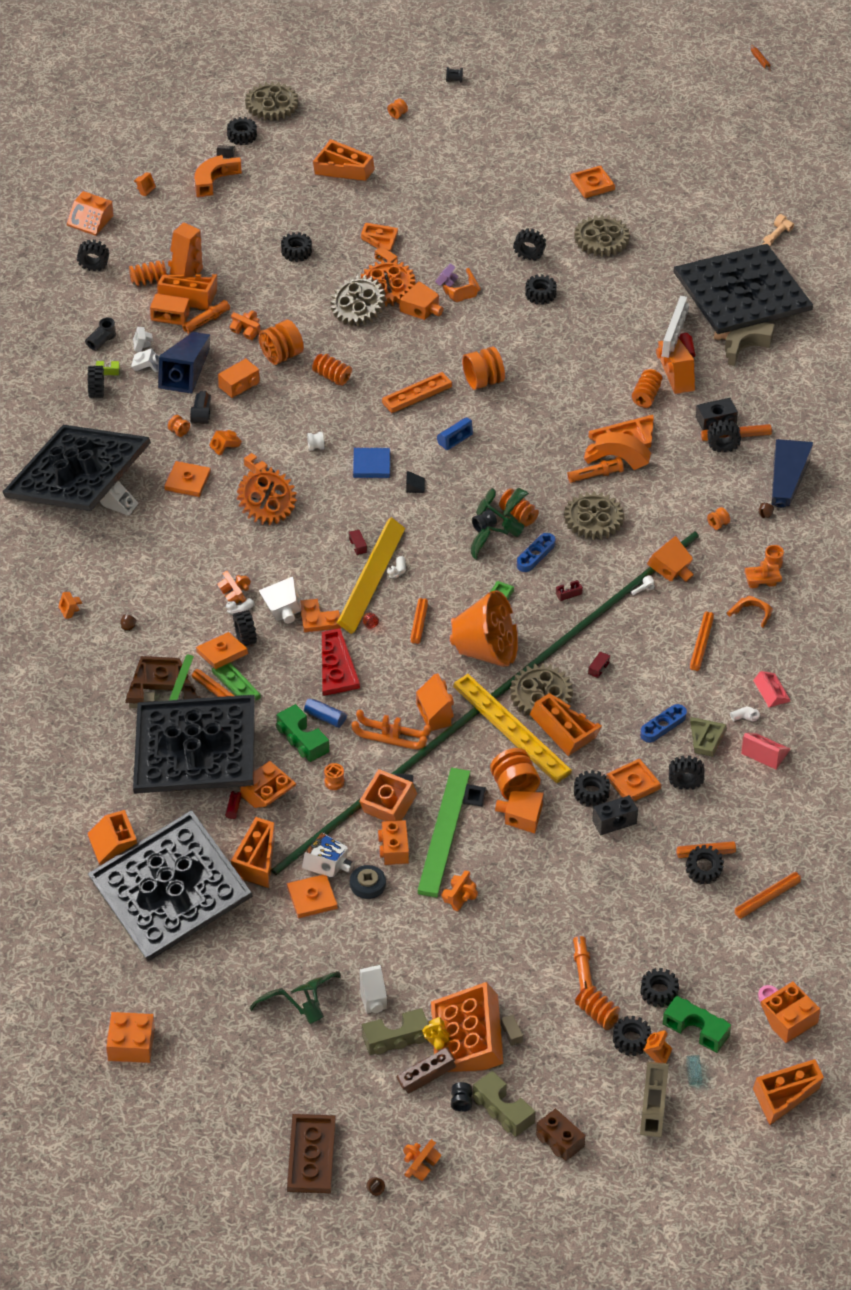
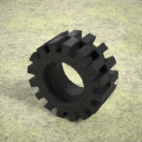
(236, 126)
(531, 237)
(93, 248)
(296, 253)
(540, 295)
(95, 382)
(721, 429)
(245, 627)
(686, 772)
(591, 779)
(704, 853)
(659, 977)
(631, 1025)

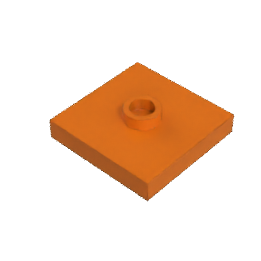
(592, 181)
(187, 478)
(222, 650)
(634, 780)
(312, 896)

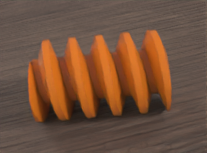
(147, 272)
(332, 369)
(647, 388)
(522, 511)
(597, 1007)

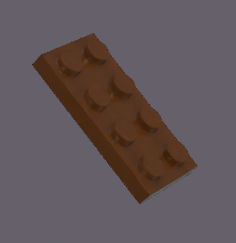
(311, 1153)

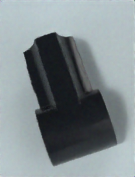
(104, 332)
(201, 410)

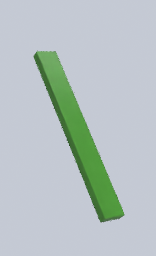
(443, 833)

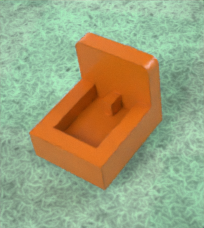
(224, 439)
(657, 1047)

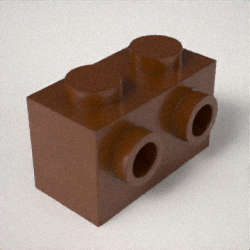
(560, 1135)

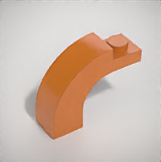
(213, 169)
(620, 445)

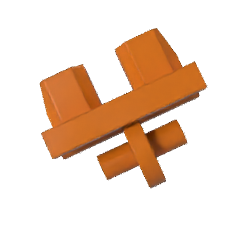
(248, 321)
(763, 575)
(228, 583)
(462, 890)
(417, 1168)

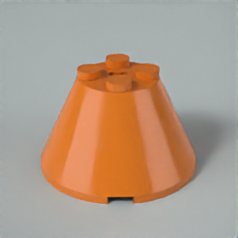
(487, 631)

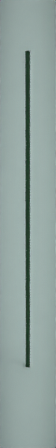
(473, 712)

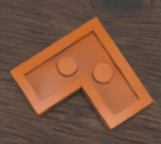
(315, 620)

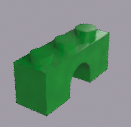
(309, 744)
(683, 1013)

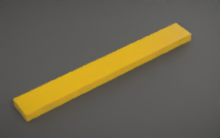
(371, 575)
(512, 728)

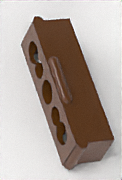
(426, 1070)

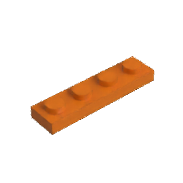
(416, 392)

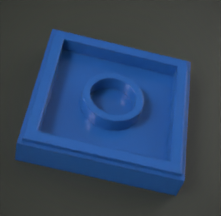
(371, 463)

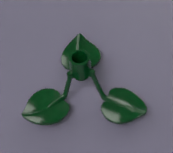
(511, 525)
(311, 1006)

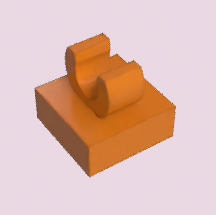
(145, 183)
(68, 604)

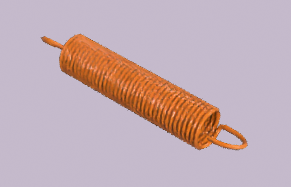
(758, 55)

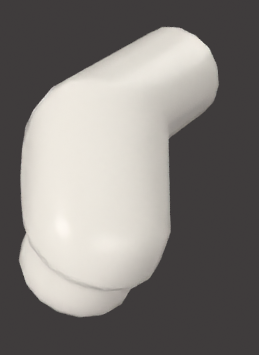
(400, 568)
(233, 608)
(746, 713)

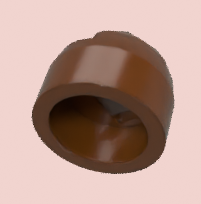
(765, 510)
(127, 622)
(378, 1188)

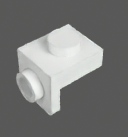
(145, 359)

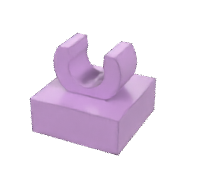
(447, 276)

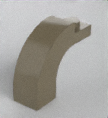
(753, 335)
(654, 1099)

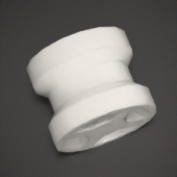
(315, 441)

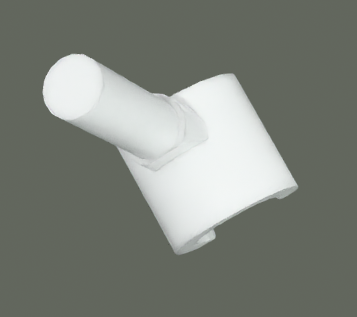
(648, 585)

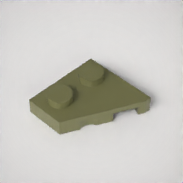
(706, 735)

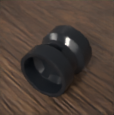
(485, 520)
(461, 1096)

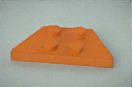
(639, 428)

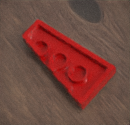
(337, 666)

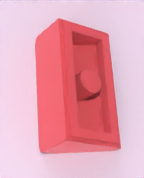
(771, 689)

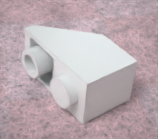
(119, 499)

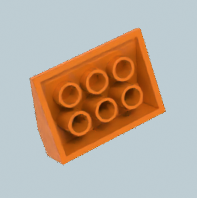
(473, 1027)

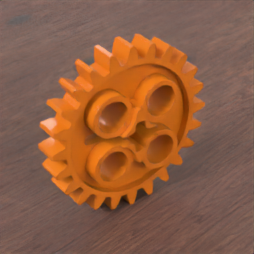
(399, 279)
(282, 503)

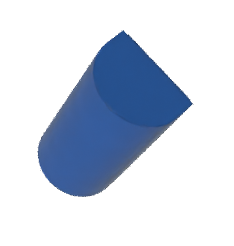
(455, 433)
(325, 712)

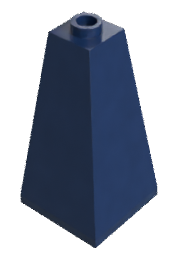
(183, 363)
(789, 467)

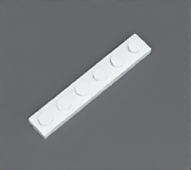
(675, 326)

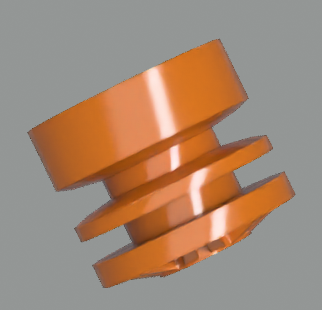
(281, 342)
(483, 368)
(514, 772)

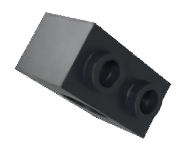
(715, 411)
(615, 815)

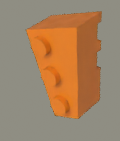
(343, 162)
(186, 251)
(197, 289)
(678, 368)
(563, 724)
(255, 853)
(787, 1088)

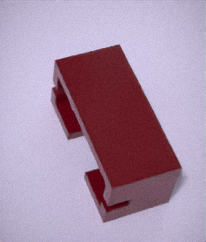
(357, 539)
(575, 590)
(600, 661)

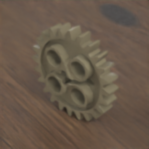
(271, 101)
(602, 235)
(358, 300)
(594, 515)
(555, 683)

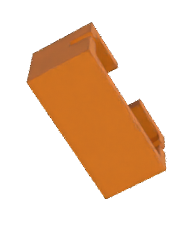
(382, 253)
(251, 464)

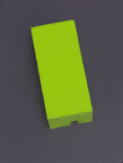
(113, 370)

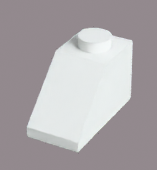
(373, 989)

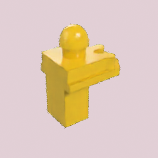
(436, 1033)

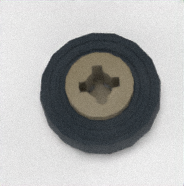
(367, 882)

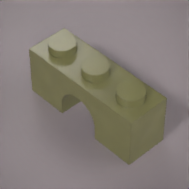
(381, 1039)
(513, 1116)

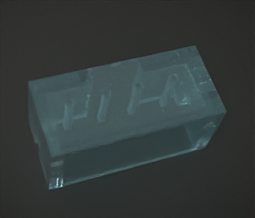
(694, 1070)

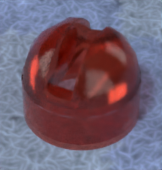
(370, 618)

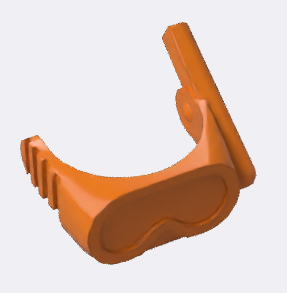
(461, 293)
(749, 601)

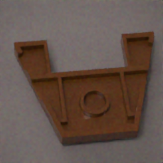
(158, 674)

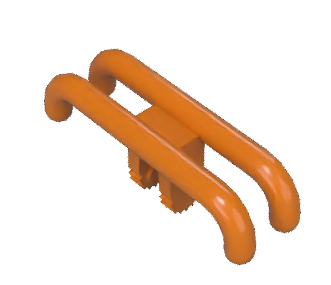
(390, 732)

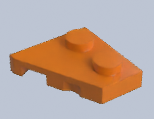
(379, 235)

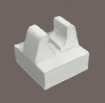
(141, 339)

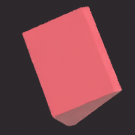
(763, 750)

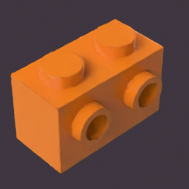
(169, 309)
(238, 378)
(394, 841)

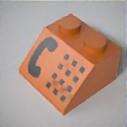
(90, 213)

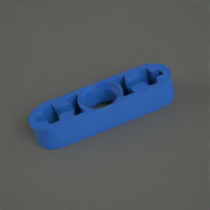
(537, 545)
(666, 716)

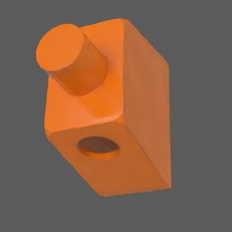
(421, 302)
(672, 561)
(522, 809)

